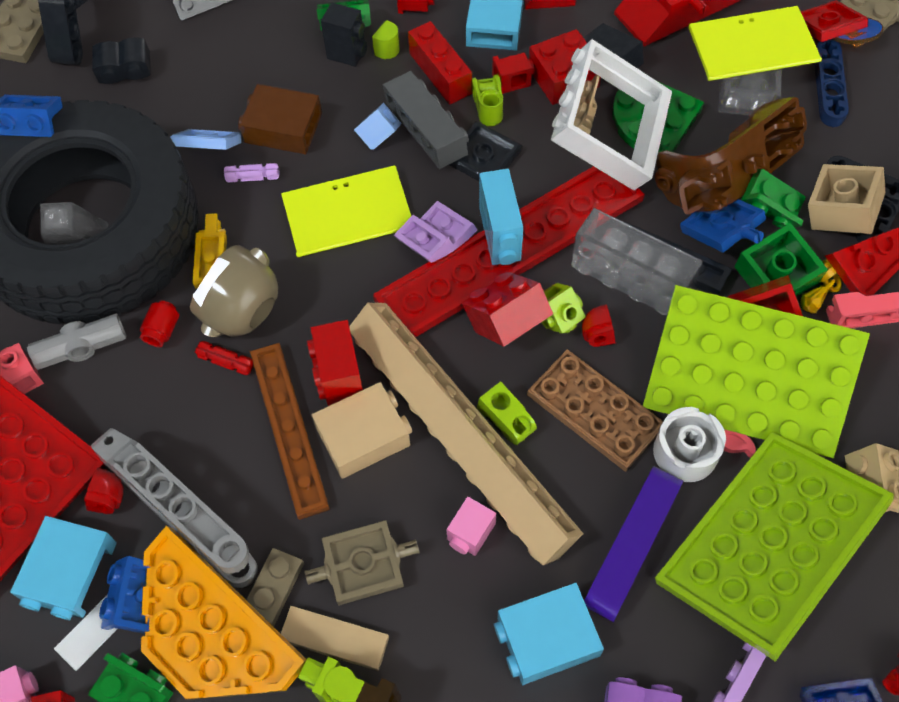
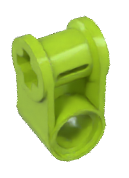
(488, 100)

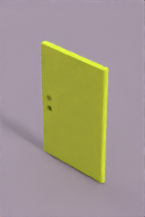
(754, 43)
(339, 217)

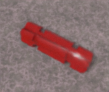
(224, 357)

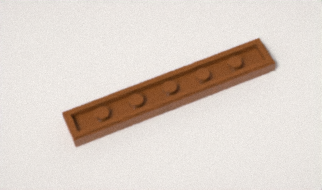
(289, 432)

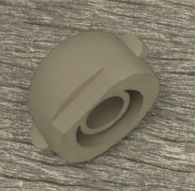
(235, 293)

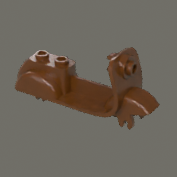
(722, 176)

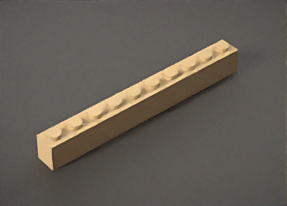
(465, 434)

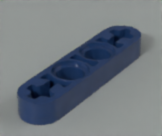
(836, 82)

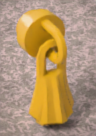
(814, 299)

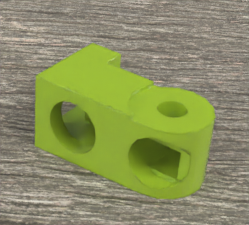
(506, 413)

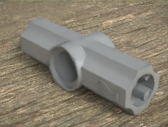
(76, 341)

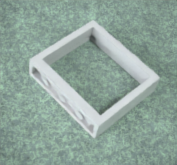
(634, 83)

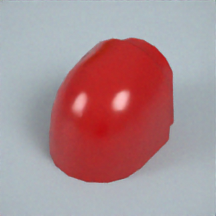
(598, 327)
(104, 492)

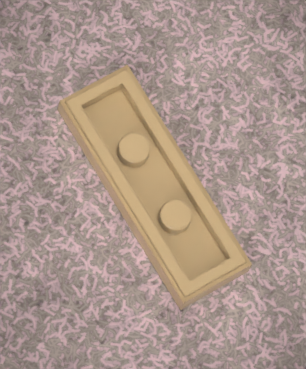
(335, 638)

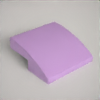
(436, 232)

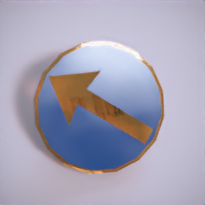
(862, 36)

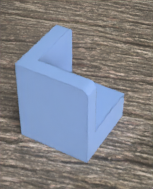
(377, 126)

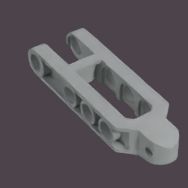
(193, 521)

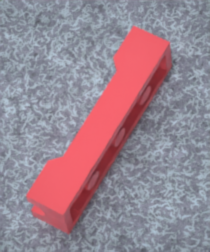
(858, 310)

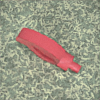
(739, 443)

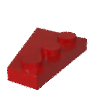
(868, 263)

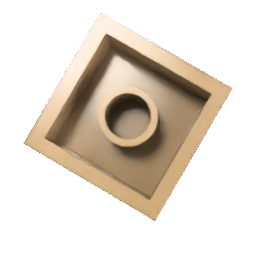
(847, 198)

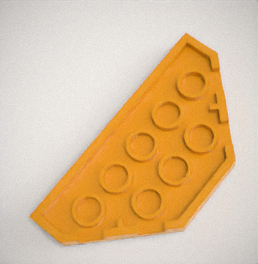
(206, 631)

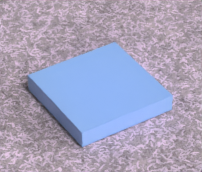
(206, 139)

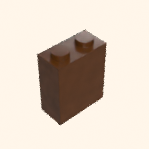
(280, 119)

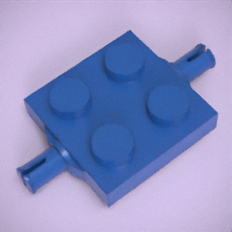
(725, 226)

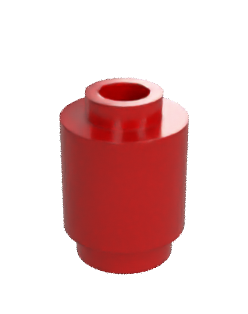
(159, 323)

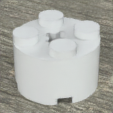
(689, 444)

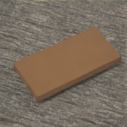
(596, 409)

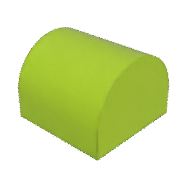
(386, 41)

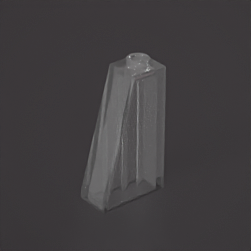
(68, 223)

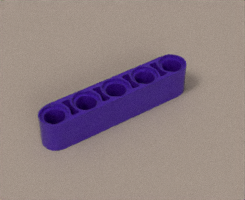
(632, 543)

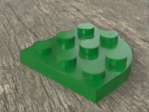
(680, 116)

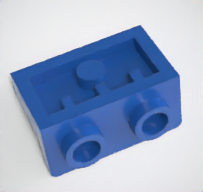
(28, 115)
(124, 601)

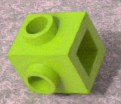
(565, 307)

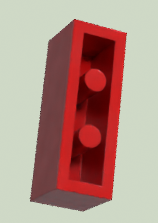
(440, 62)

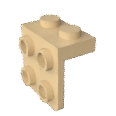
(878, 465)

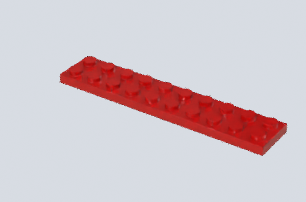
(549, 225)

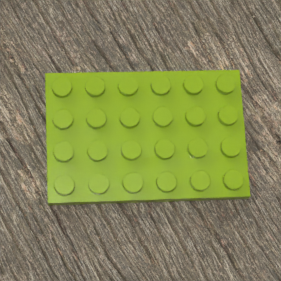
(756, 369)
(774, 543)

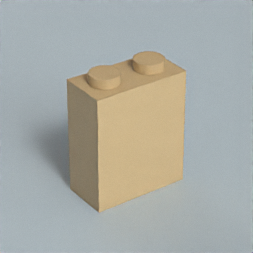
(362, 429)

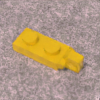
(208, 247)

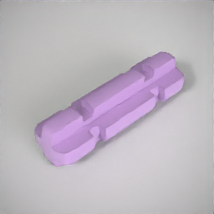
(251, 172)

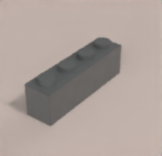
(426, 119)

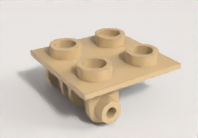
(587, 106)

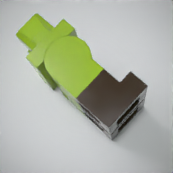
(338, 684)

